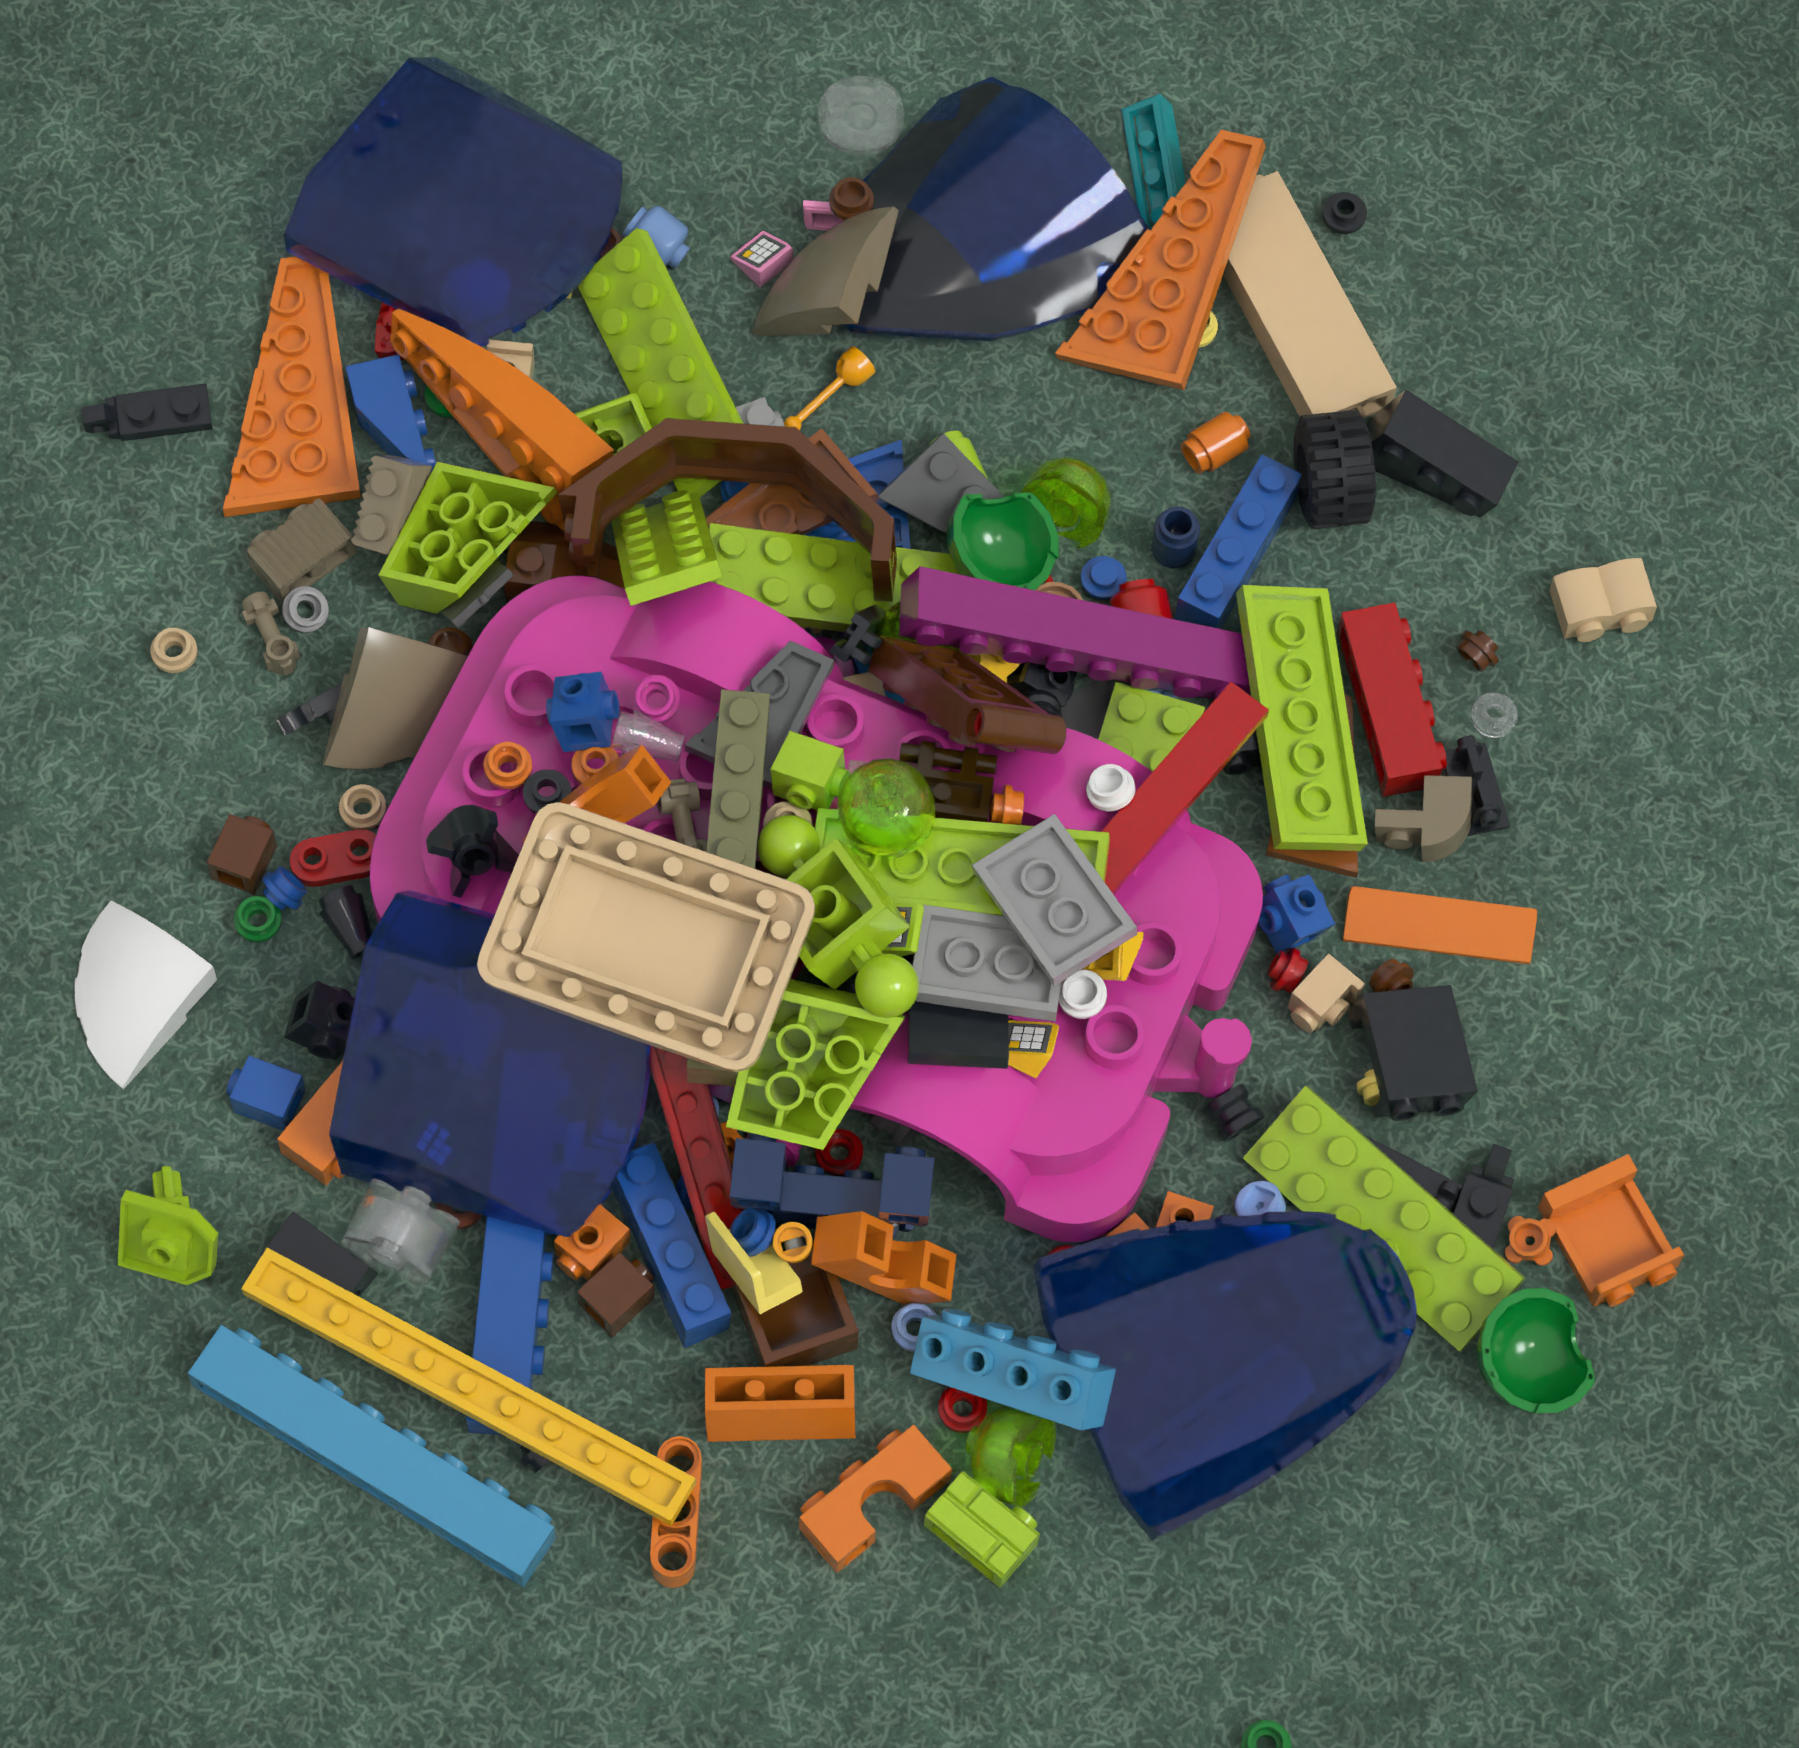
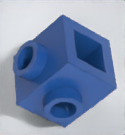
(578, 702)
(1293, 912)

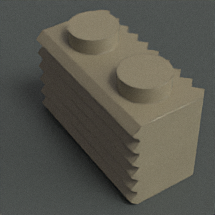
(388, 500)
(300, 549)

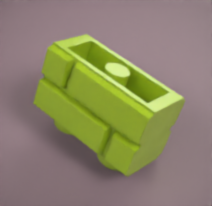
(982, 1529)

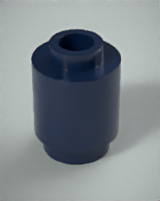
(1175, 537)

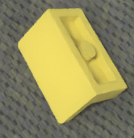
(762, 1278)

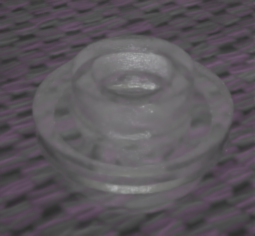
(1494, 726)

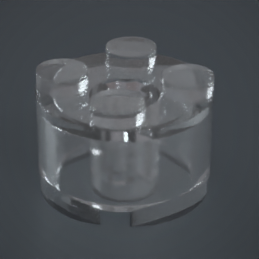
(400, 1231)

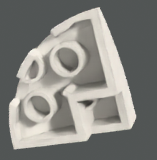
(134, 990)

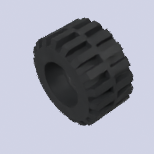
(1336, 469)

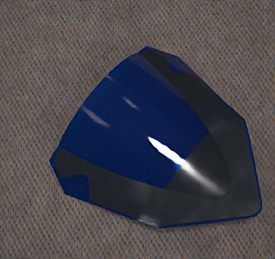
(997, 220)

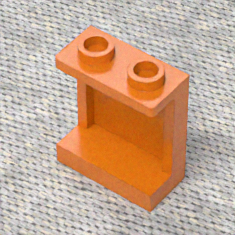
(1609, 1233)

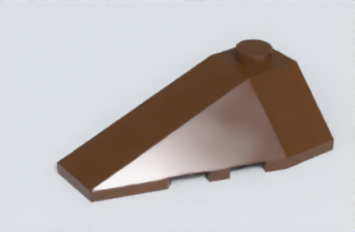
(543, 554)

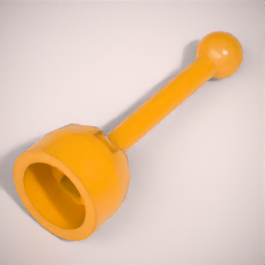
(851, 368)

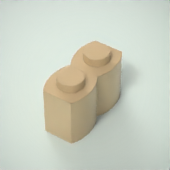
(1603, 599)

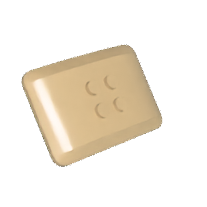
(646, 937)

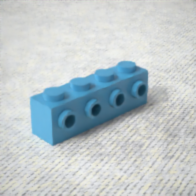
(1013, 1370)

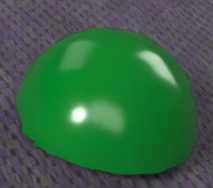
(1003, 539)
(1532, 1352)

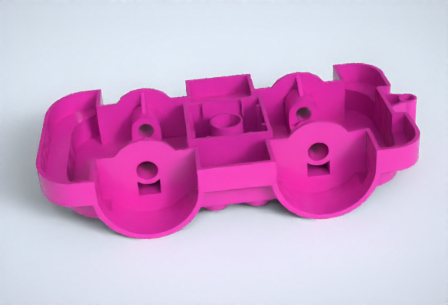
(1056, 1145)

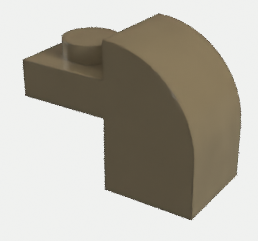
(1440, 825)

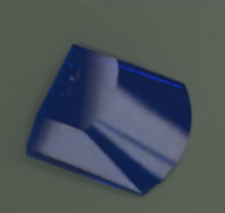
(457, 204)
(476, 1087)

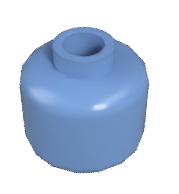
(665, 231)

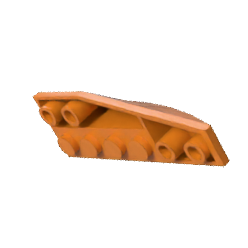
(501, 409)

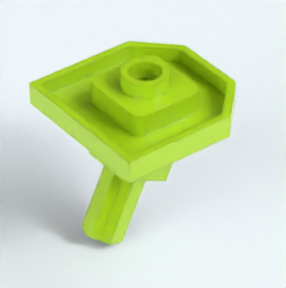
(165, 1234)

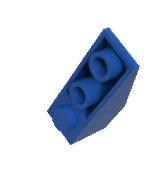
(385, 410)

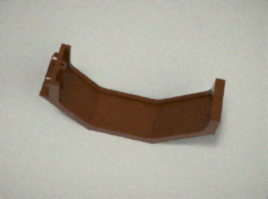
(726, 454)

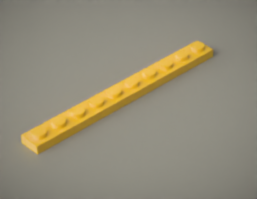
(469, 1386)

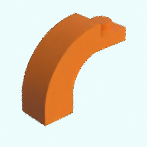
(622, 787)

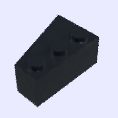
(1438, 455)

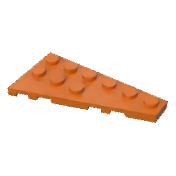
(1167, 284)
(297, 412)

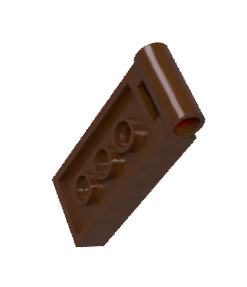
(965, 697)

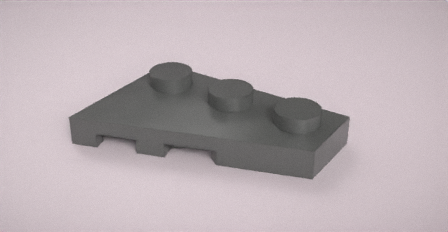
(936, 483)
(794, 685)

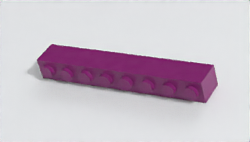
(1070, 634)

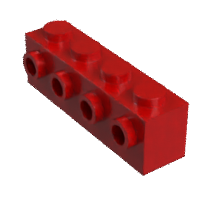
(1390, 698)

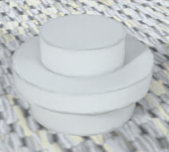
(1110, 788)
(1083, 994)

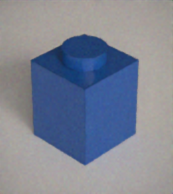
(265, 1092)

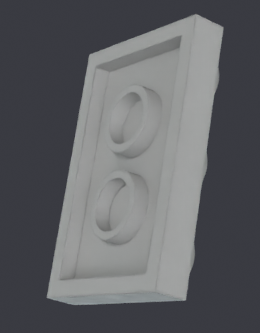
(1054, 899)
(980, 966)

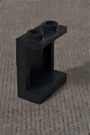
(1416, 1051)

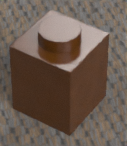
(242, 853)
(617, 1293)

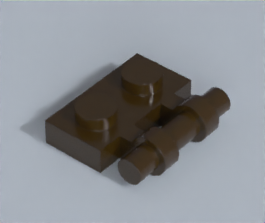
(955, 794)

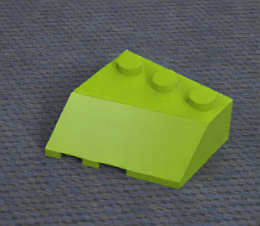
(457, 533)
(810, 1065)

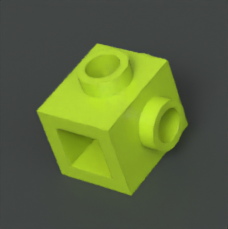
(808, 772)

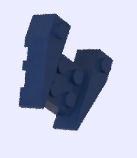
(801, 1196)

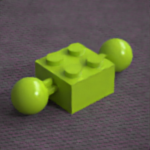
(850, 919)

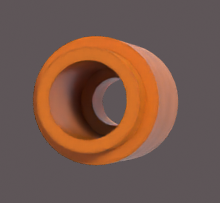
(1216, 442)

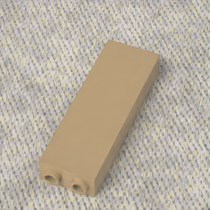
(1302, 309)

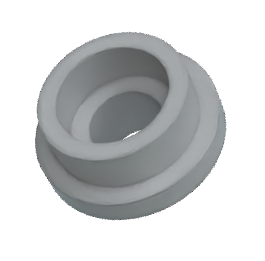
(314, 599)

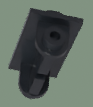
(1473, 761)

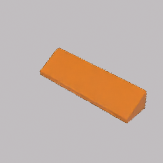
(1439, 925)

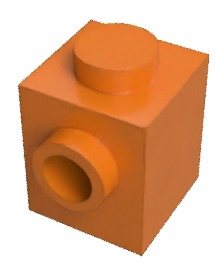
(591, 1245)

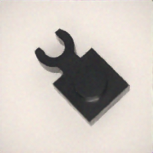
(321, 705)

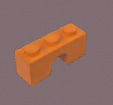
(863, 1252)
(903, 1467)

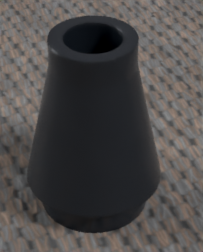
(347, 918)

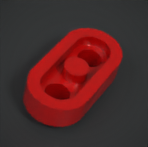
(337, 859)

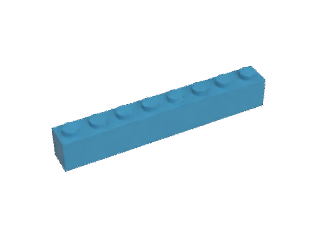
(373, 1455)

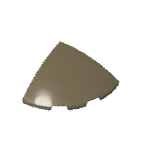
(829, 277)
(388, 699)

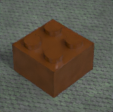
(804, 1327)

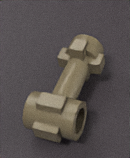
(281, 651)
(678, 801)

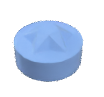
(1259, 1198)

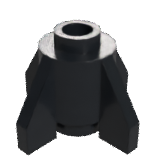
(472, 844)

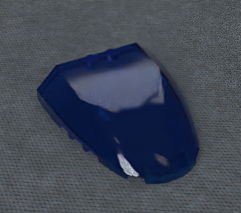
(1226, 1348)

